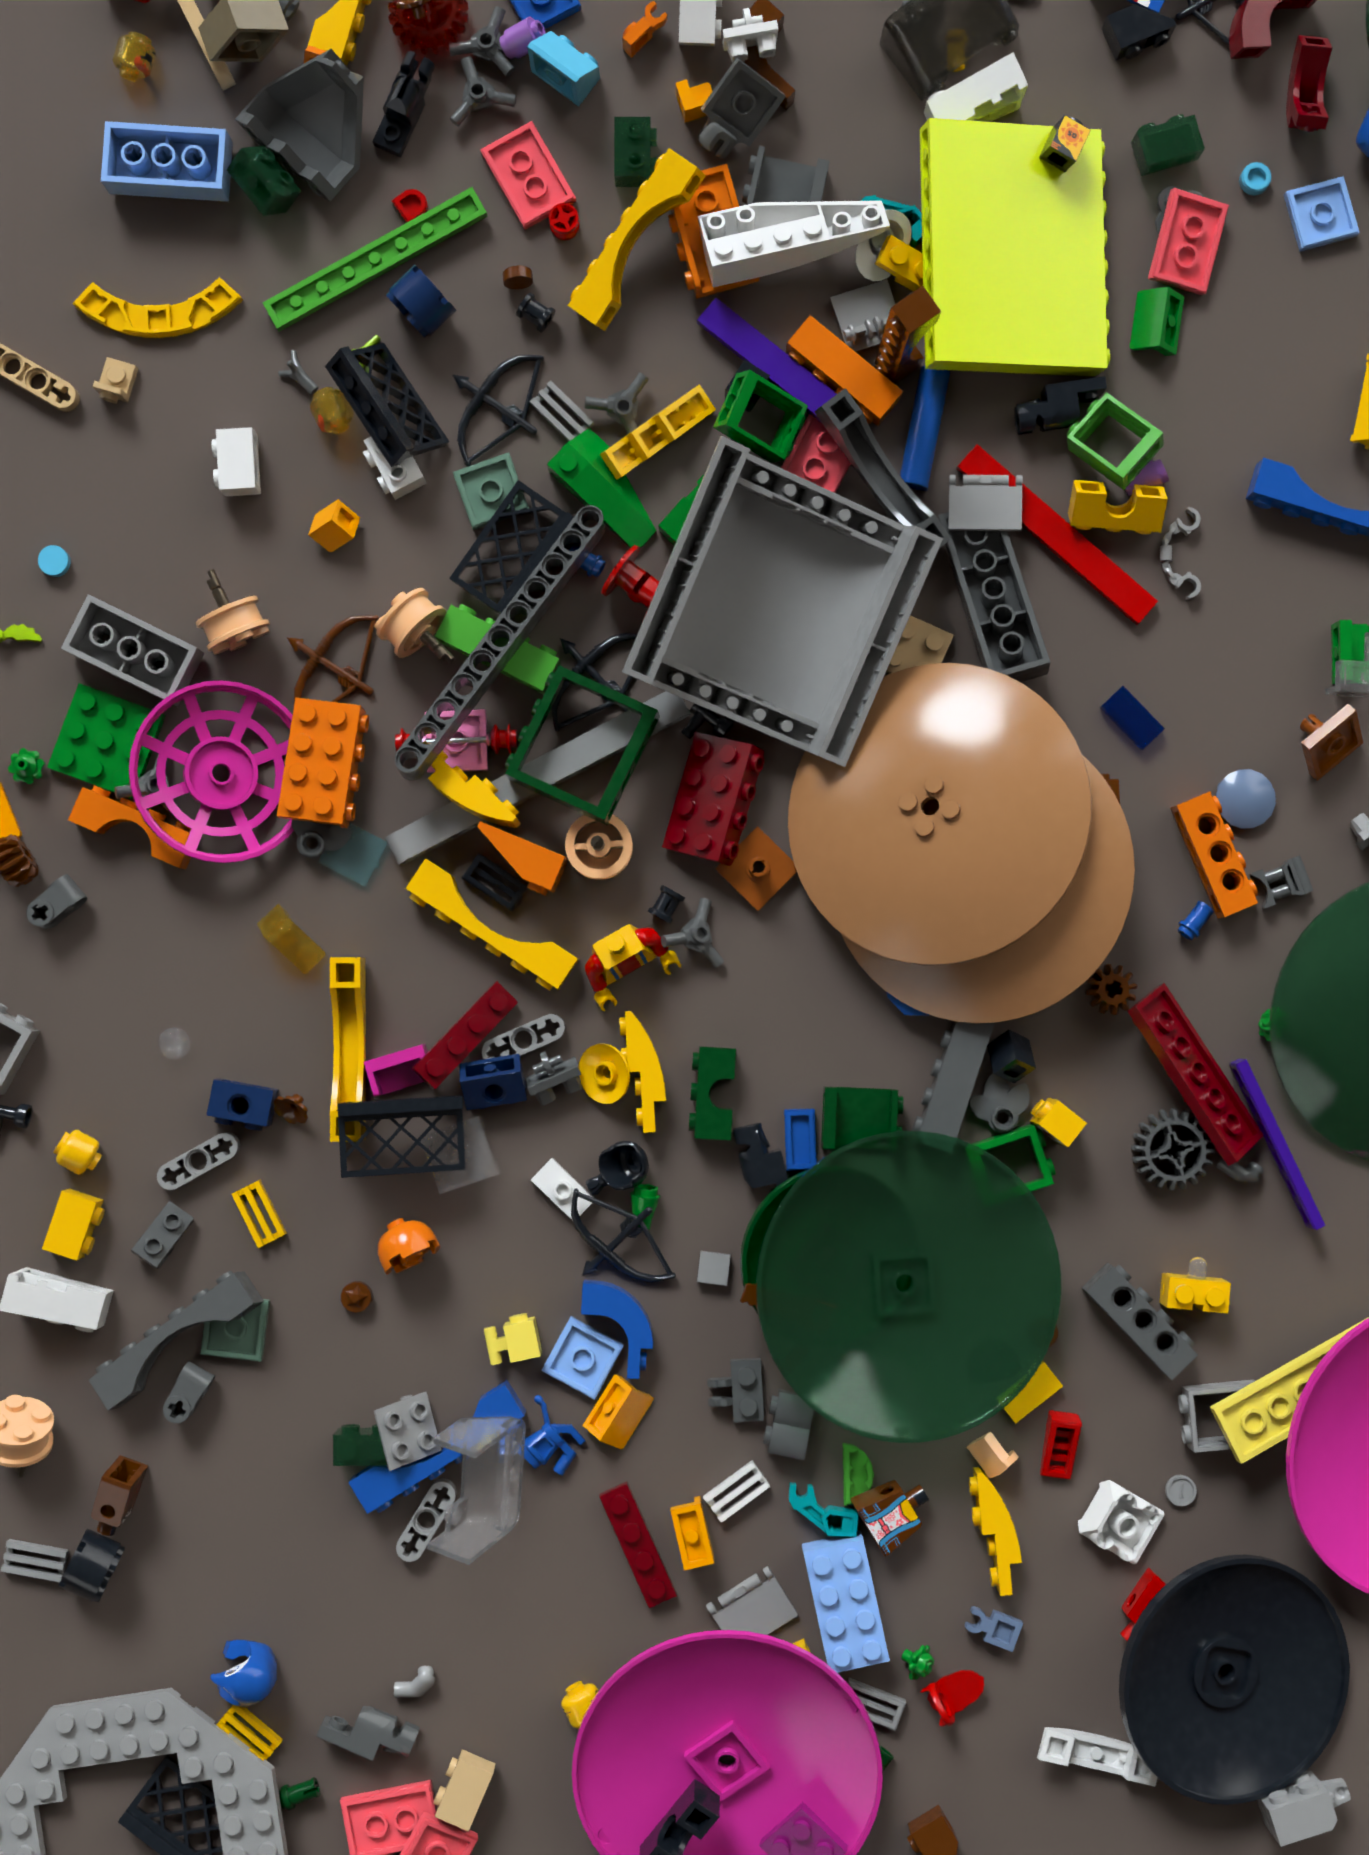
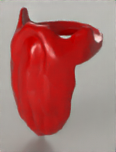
(954, 1694)

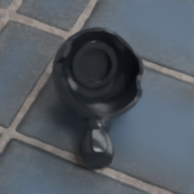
(620, 1167)

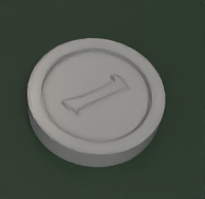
(1180, 1490)

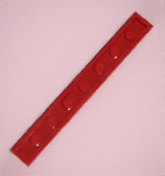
(1068, 543)

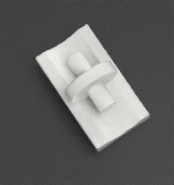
(750, 32)

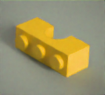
(1141, 513)

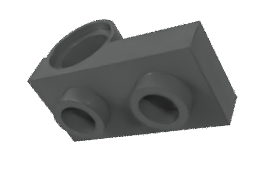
(162, 1235)

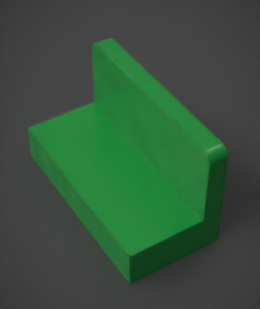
(1157, 320)
(1347, 642)

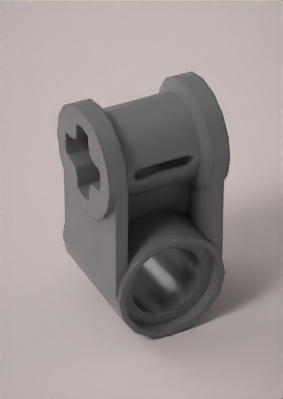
(59, 900)
(190, 1389)

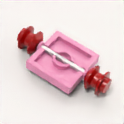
(470, 743)

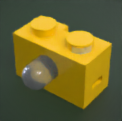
(1195, 1288)

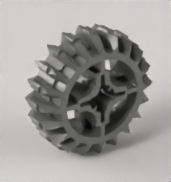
(1176, 1161)

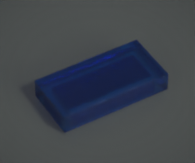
(1132, 717)

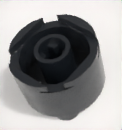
(92, 1566)

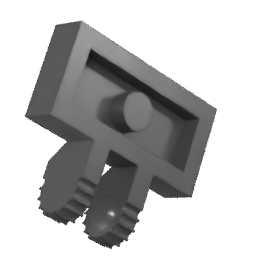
(746, 1390)

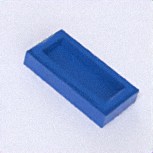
(800, 1138)

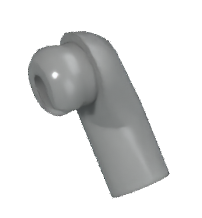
(418, 1686)

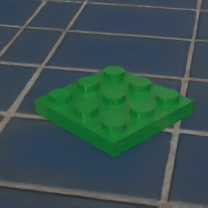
(99, 738)

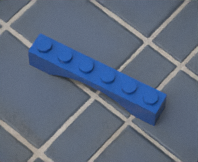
(1282, 488)
(377, 1485)

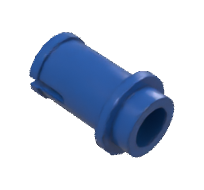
(593, 564)
(1195, 920)

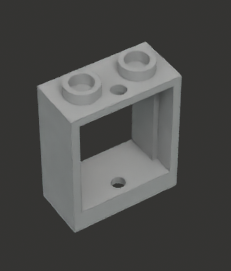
(28, 1036)
(1187, 1406)

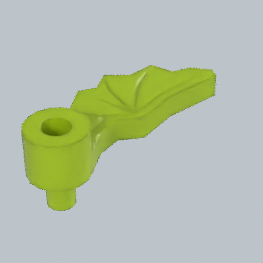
(19, 633)

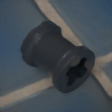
(535, 312)
(666, 904)

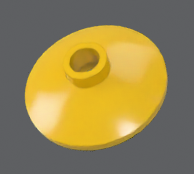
(595, 1074)

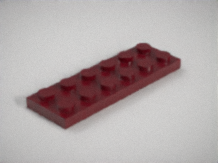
(1195, 1074)

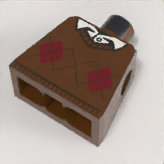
(117, 1494)

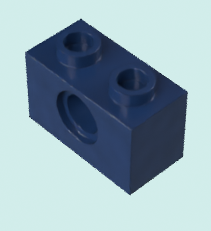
(493, 1082)
(223, 1103)

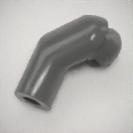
(1239, 1173)

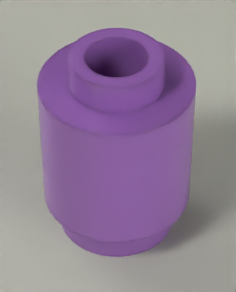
(518, 37)

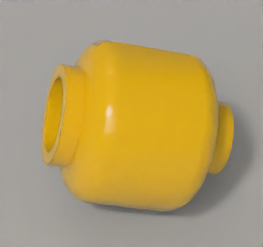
(77, 1152)

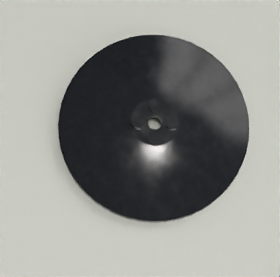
(1273, 1708)

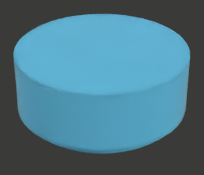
(1255, 178)
(54, 561)

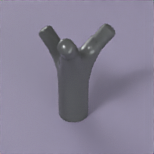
(298, 374)

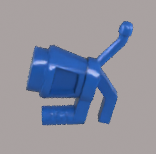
(544, 1442)

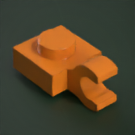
(639, 33)

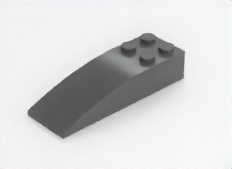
(996, 603)

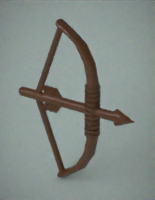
(345, 675)

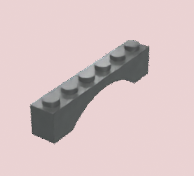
(854, 437)
(127, 1375)

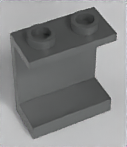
(784, 180)

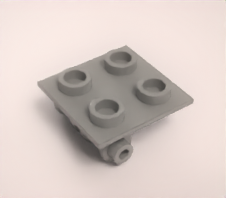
(863, 314)
(407, 1430)

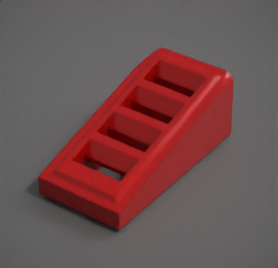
(1062, 1425)

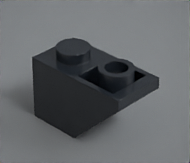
(1136, 29)

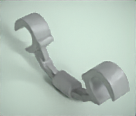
(1166, 552)

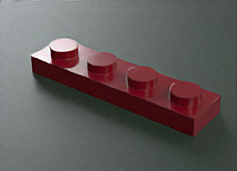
(464, 1035)
(638, 1544)

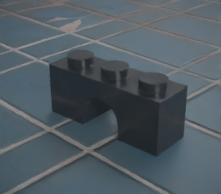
(689, 1816)

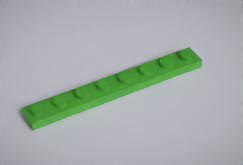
(375, 259)

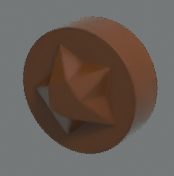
(356, 1296)

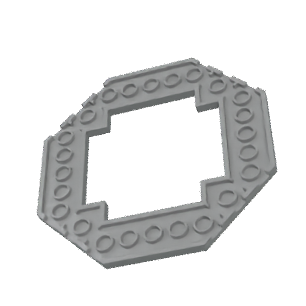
(135, 1729)

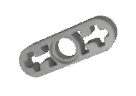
(541, 1023)
(183, 1178)
(408, 1534)

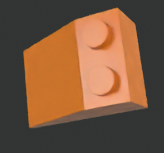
(532, 862)

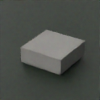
(713, 1268)

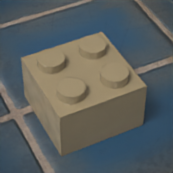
(243, 30)

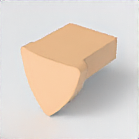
(991, 1455)

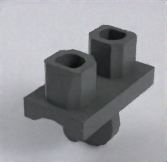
(551, 1073)

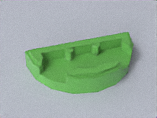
(857, 1472)

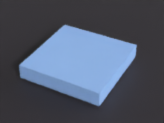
(1321, 213)
(582, 1357)

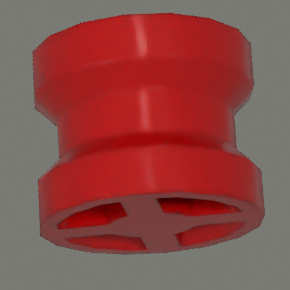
(562, 214)

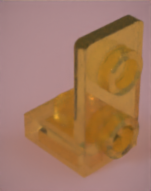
(290, 939)

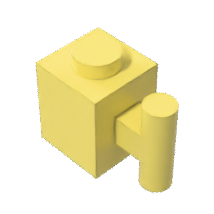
(520, 1340)

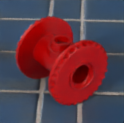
(632, 579)

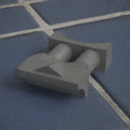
(1295, 878)

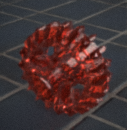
(433, 37)

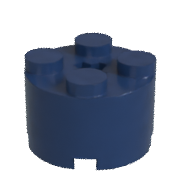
(422, 300)

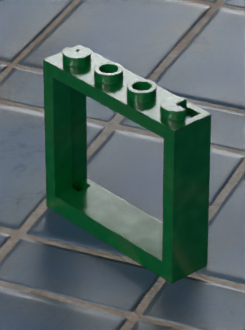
(627, 763)

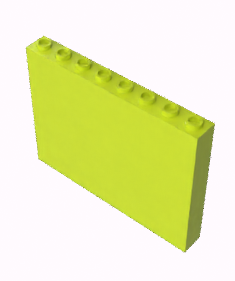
(1013, 251)

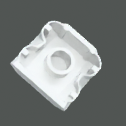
(1120, 1521)

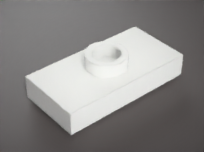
(559, 1187)

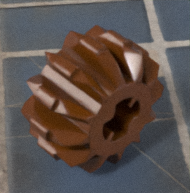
(16, 861)
(1113, 1000)

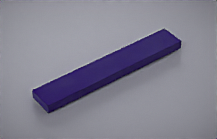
(764, 354)
(1277, 1144)

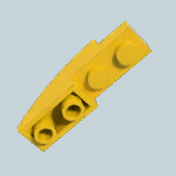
(902, 262)
(472, 796)
(643, 1058)
(994, 1520)

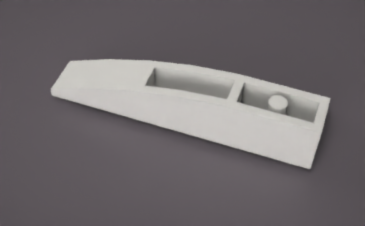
(783, 235)

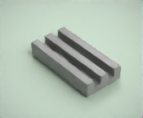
(543, 394)
(10, 1556)
(883, 1695)

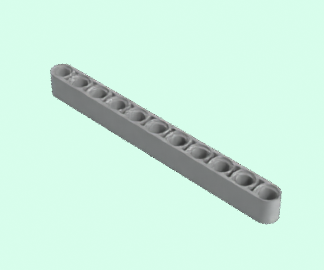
(550, 768)

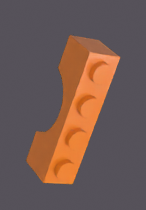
(100, 813)

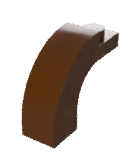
(759, 64)

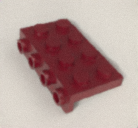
(714, 798)

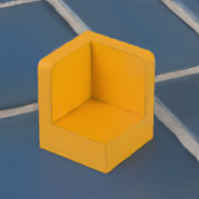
(692, 99)
(334, 526)

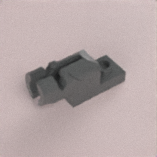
(370, 1730)

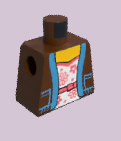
(890, 1513)

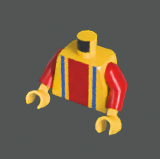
(620, 955)

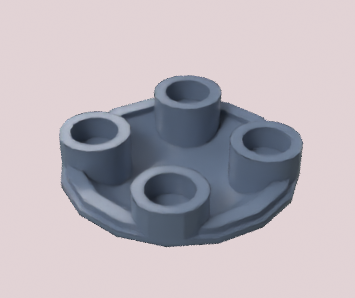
(1246, 798)

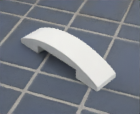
(1095, 1752)

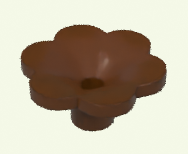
(415, 5)
(291, 1108)

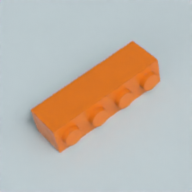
(843, 368)

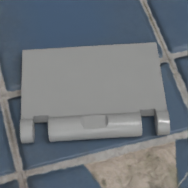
(985, 503)
(754, 1606)

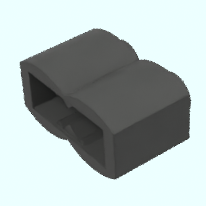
(790, 1425)

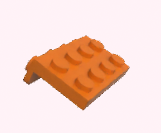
(712, 195)
(323, 762)

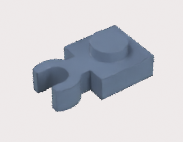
(998, 1629)

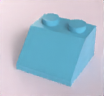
(563, 66)

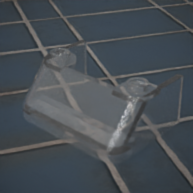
(489, 1485)

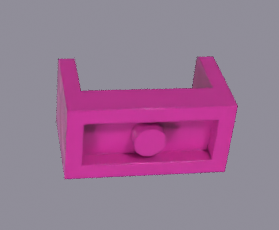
(394, 1070)

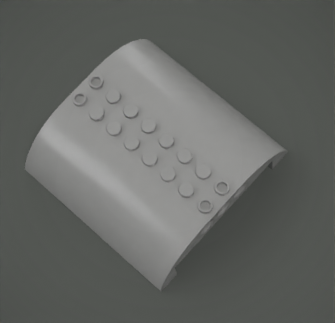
(781, 604)

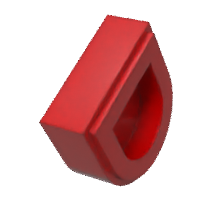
(410, 204)

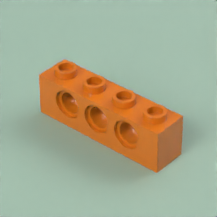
(1211, 872)

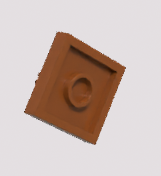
(1330, 741)
(758, 869)

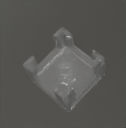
(478, 1155)

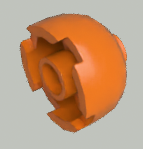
(405, 1245)

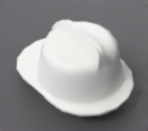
(868, 250)

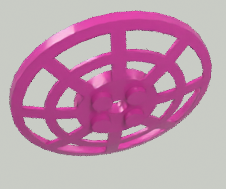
(199, 768)

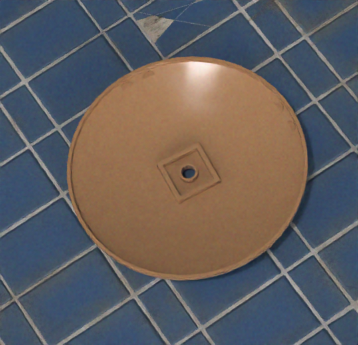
(993, 852)
(1047, 960)

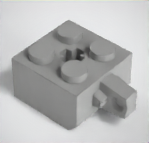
(1303, 1808)

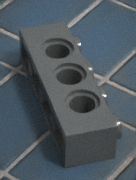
(1170, 1359)

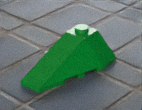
(592, 483)

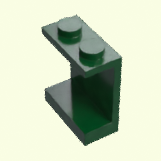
(858, 1113)

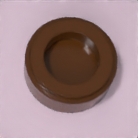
(517, 277)

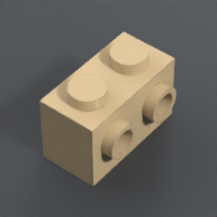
(464, 1790)

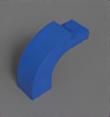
(620, 1305)

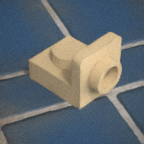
(116, 381)

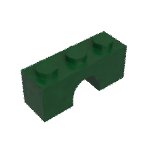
(710, 1120)

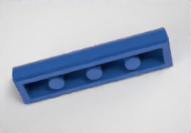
(924, 427)

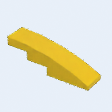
(658, 432)

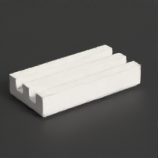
(715, 1506)

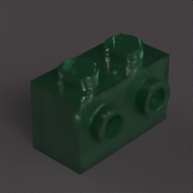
(1167, 144)
(633, 150)
(263, 180)
(358, 1446)

